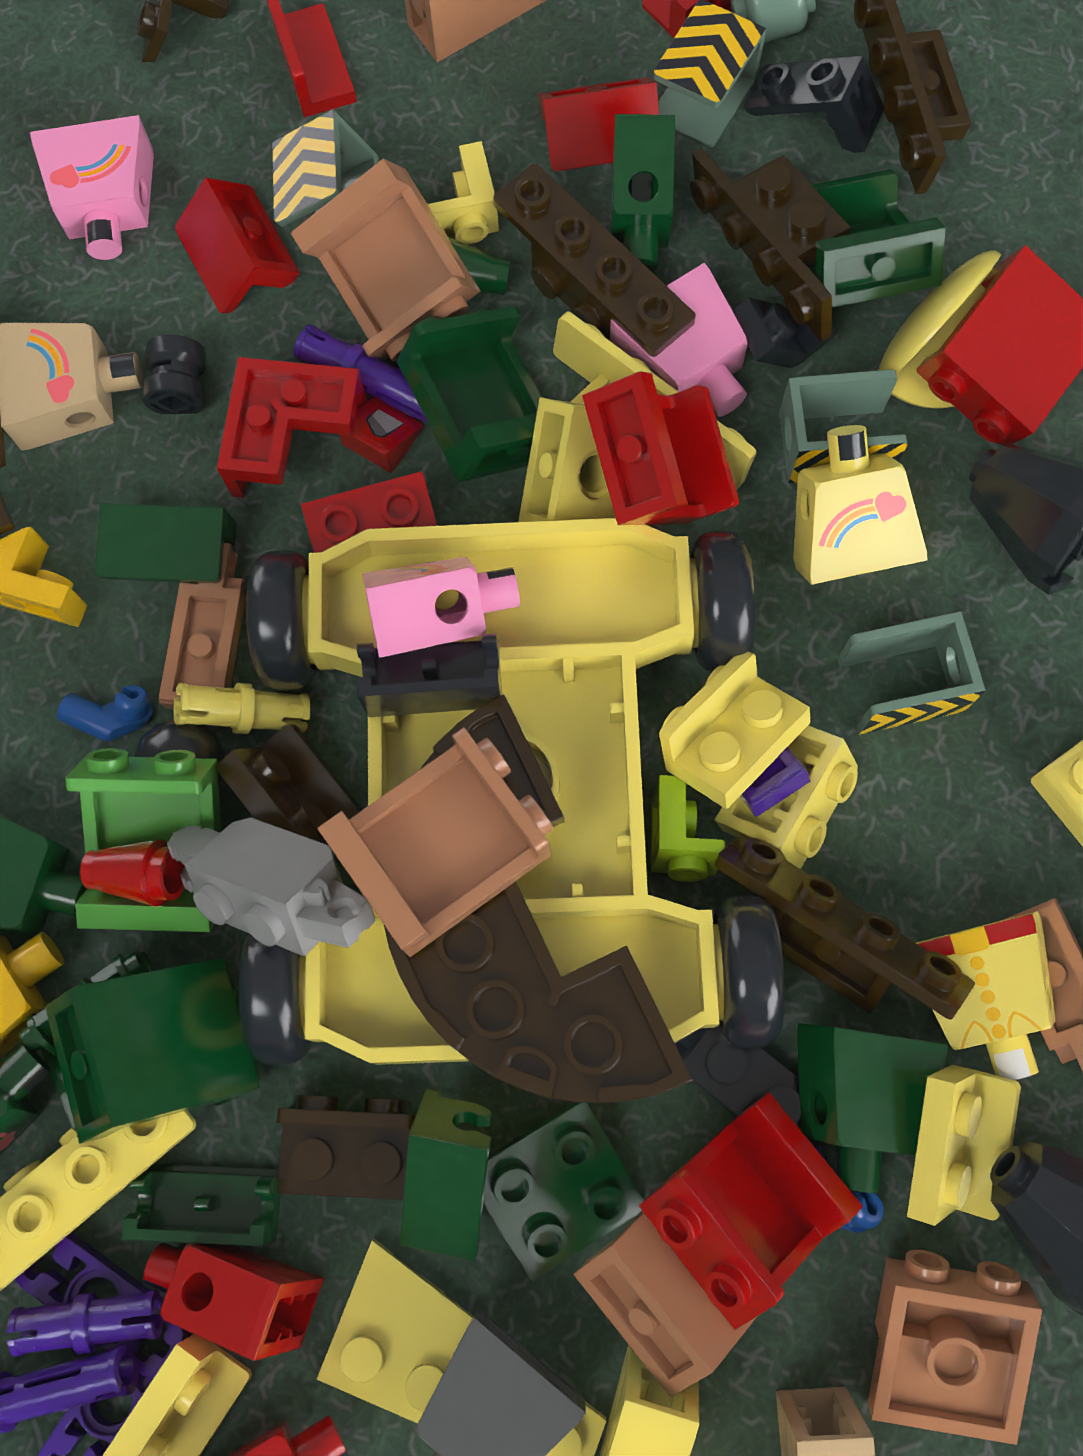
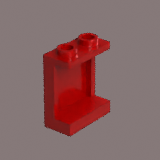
(1011, 350)
(660, 452)
(750, 1209)

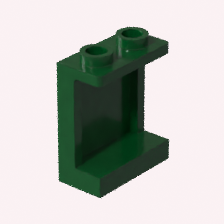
(884, 249)
(473, 390)
(150, 1046)

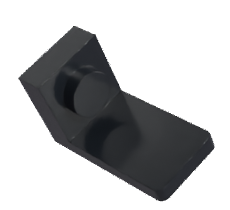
(829, 85)

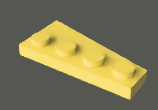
(400, 1341)

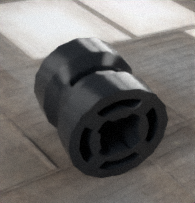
(174, 375)

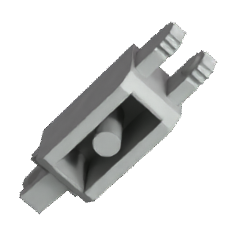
(270, 885)

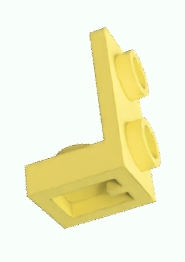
(472, 211)

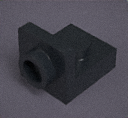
(775, 335)

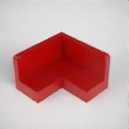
(270, 403)

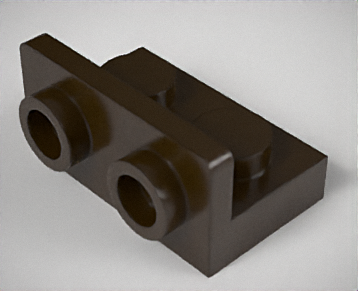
(287, 784)
(344, 1150)

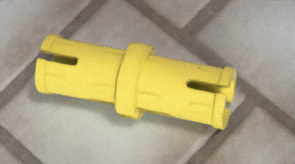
(240, 708)

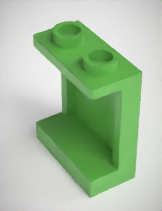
(139, 802)

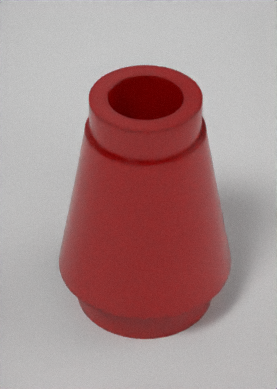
(134, 872)

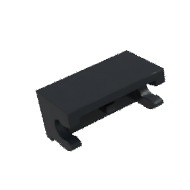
(430, 678)

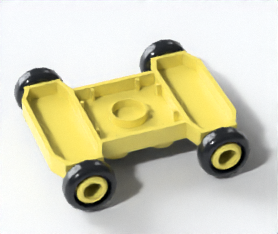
(588, 616)

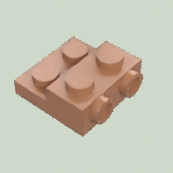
(953, 1347)

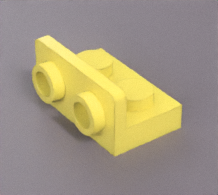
(730, 731)
(800, 820)
(961, 1134)
(183, 1402)

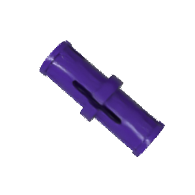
(85, 1323)

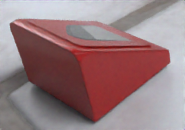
(382, 434)

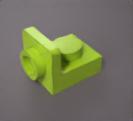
(673, 834)

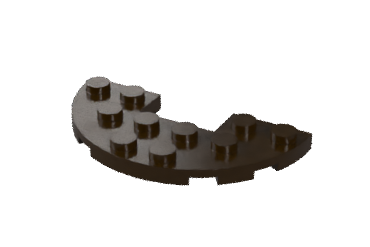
(501, 997)

